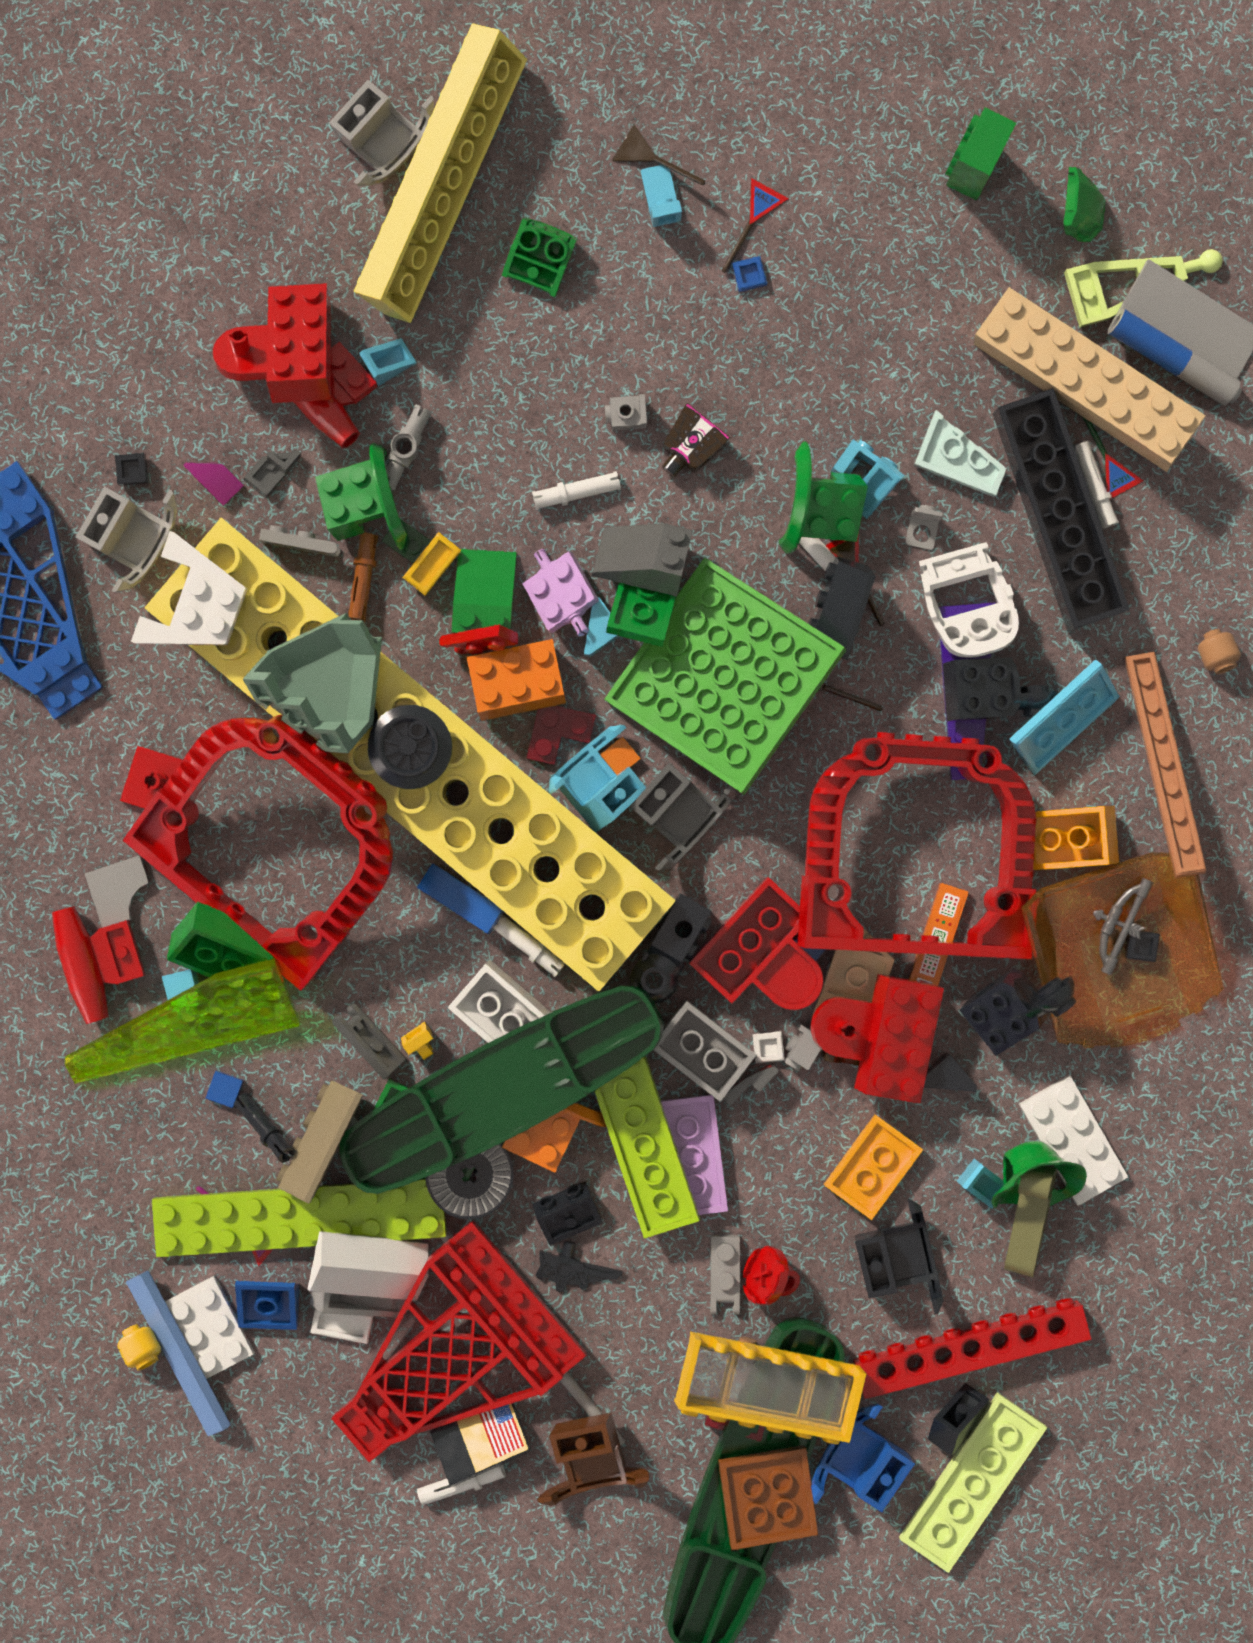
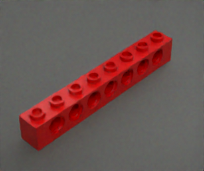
(1072, 1331)

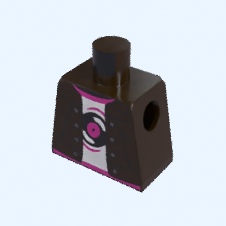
(692, 442)

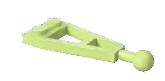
(1087, 290)

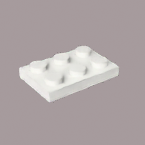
(210, 1326)

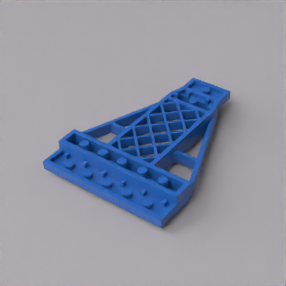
(62, 673)

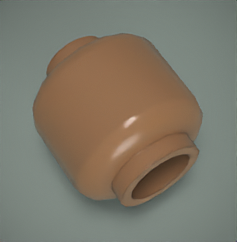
(1219, 651)

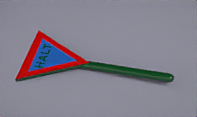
(1117, 477)

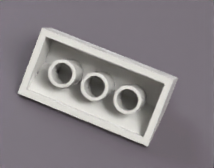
(495, 1004)

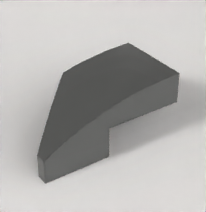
(270, 471)

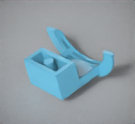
(594, 786)

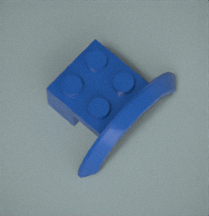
(866, 1464)

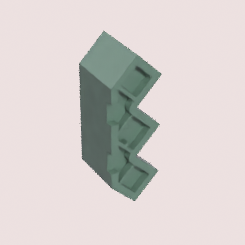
(322, 682)

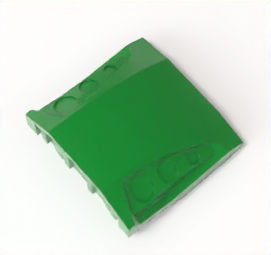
(1083, 207)
(533, 258)

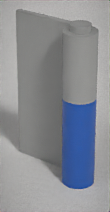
(1185, 333)

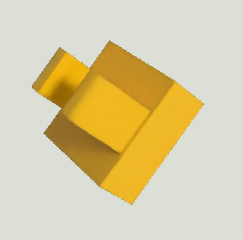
(418, 1041)

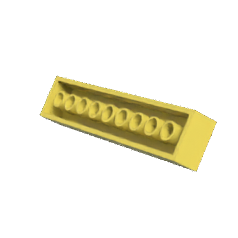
(441, 173)

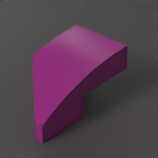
(215, 479)

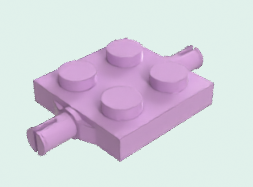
(560, 592)

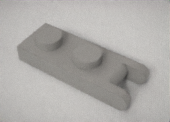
(303, 541)
(725, 1271)

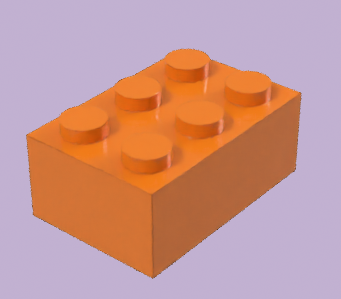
(516, 680)

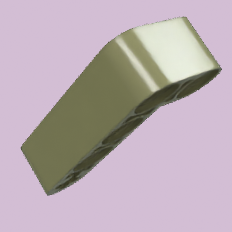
(1030, 1220)

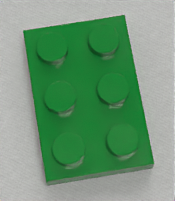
(640, 614)

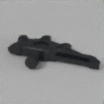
(567, 1270)

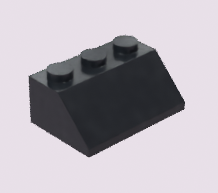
(843, 601)

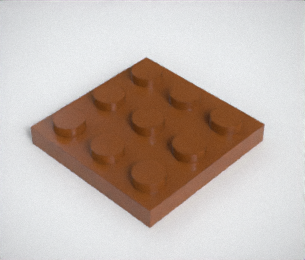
(768, 1497)

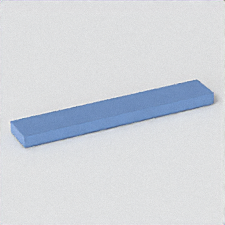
(178, 1353)

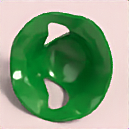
(1032, 1155)

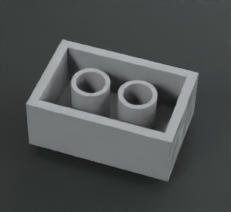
(703, 1050)

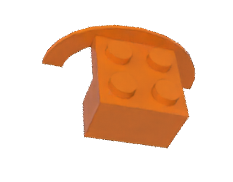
(549, 1139)

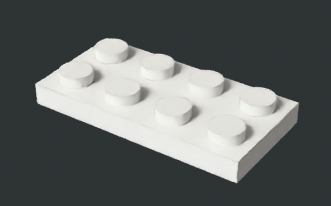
(1069, 1127)

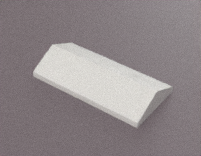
(367, 1266)

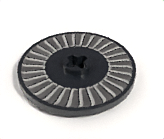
(474, 1198)

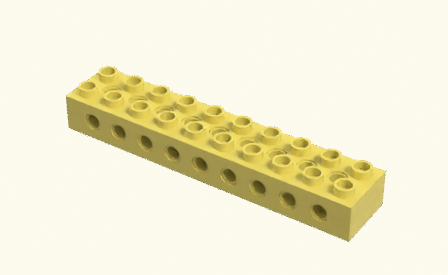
(494, 784)

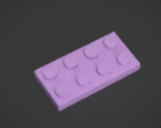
(698, 1145)

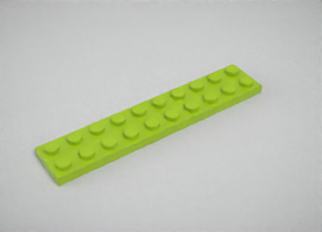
(281, 1220)

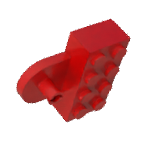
(287, 352)
(760, 949)
(886, 1035)

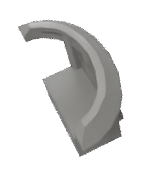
(378, 132)
(128, 533)

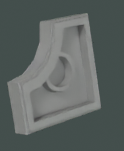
(115, 888)

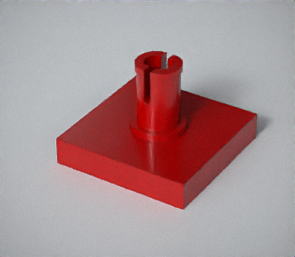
(147, 775)

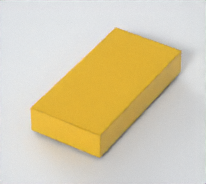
(431, 563)

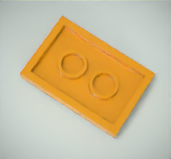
(873, 1167)

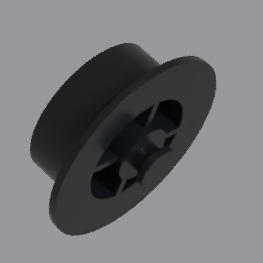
(409, 747)

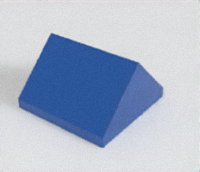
(267, 1304)

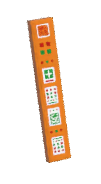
(943, 923)

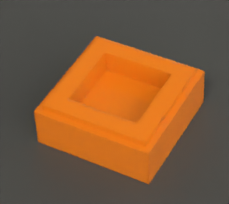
(620, 756)

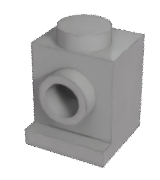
(635, 420)
(801, 1049)

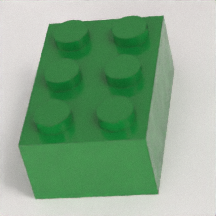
(978, 152)

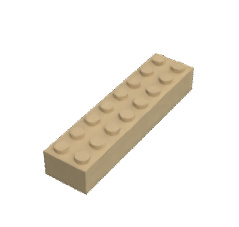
(1088, 379)

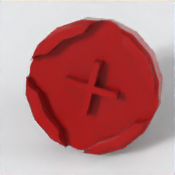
(768, 1276)

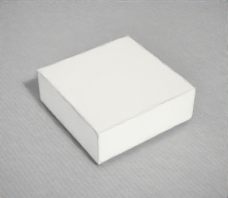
(768, 1047)

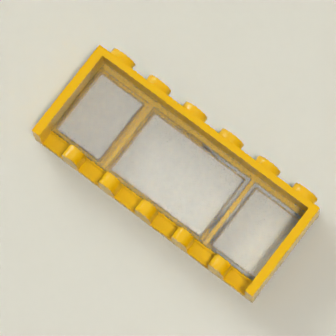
(770, 1388)

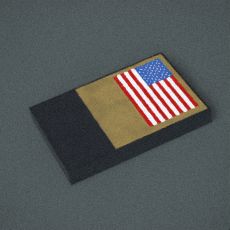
(480, 1443)

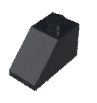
(957, 1419)

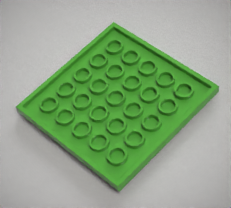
(726, 676)

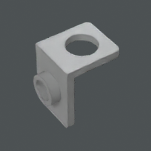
(926, 516)

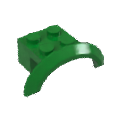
(359, 496)
(823, 506)

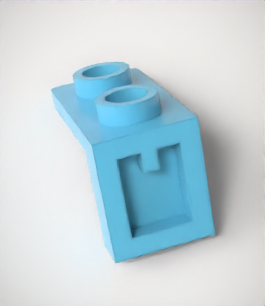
(661, 196)
(848, 462)

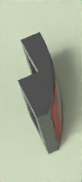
(758, 1079)

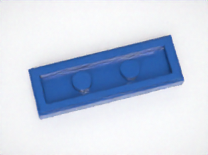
(460, 898)

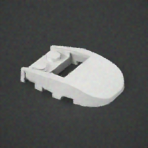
(978, 630)

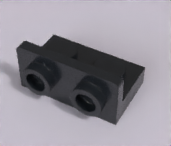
(567, 1213)

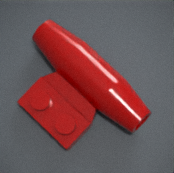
(348, 386)
(94, 960)

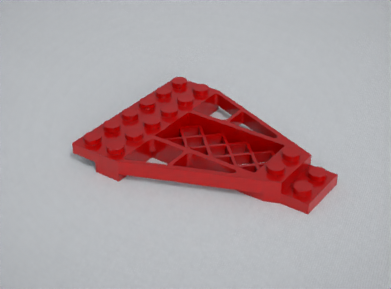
(502, 1307)

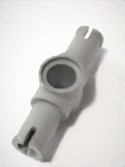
(409, 433)

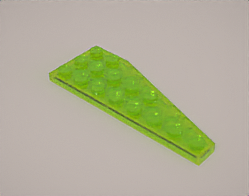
(209, 1015)

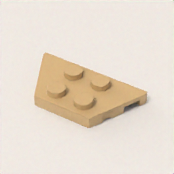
(854, 974)

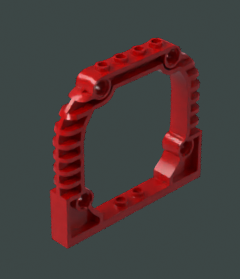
(164, 840)
(831, 924)

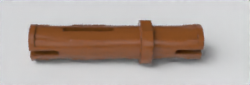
(364, 567)

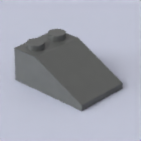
(644, 556)

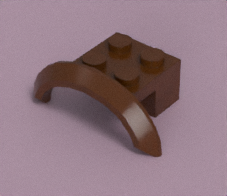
(590, 1458)

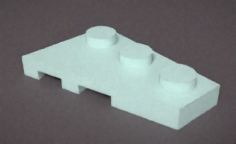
(957, 458)

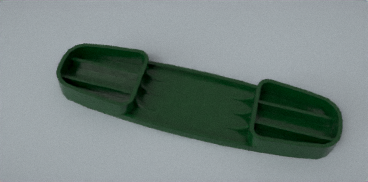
(501, 1089)
(710, 1582)

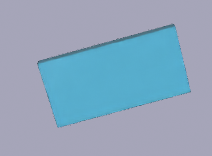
(1064, 717)

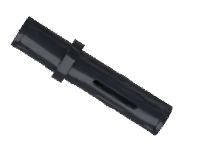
(270, 1135)

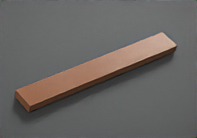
(1165, 765)

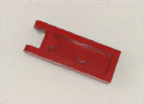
(480, 639)

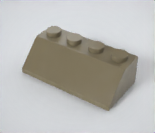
(320, 1141)

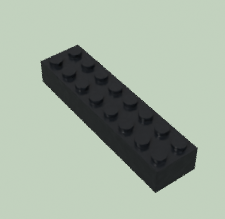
(1060, 510)

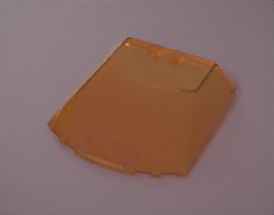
(1138, 992)

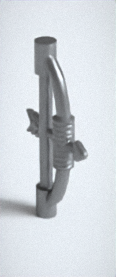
(1110, 961)

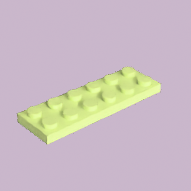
(972, 1482)

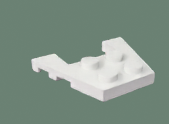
(206, 605)

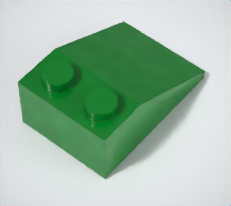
(484, 589)
(212, 943)

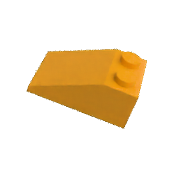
(1076, 838)

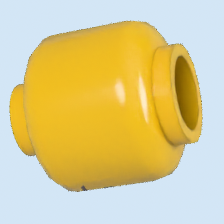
(139, 1347)

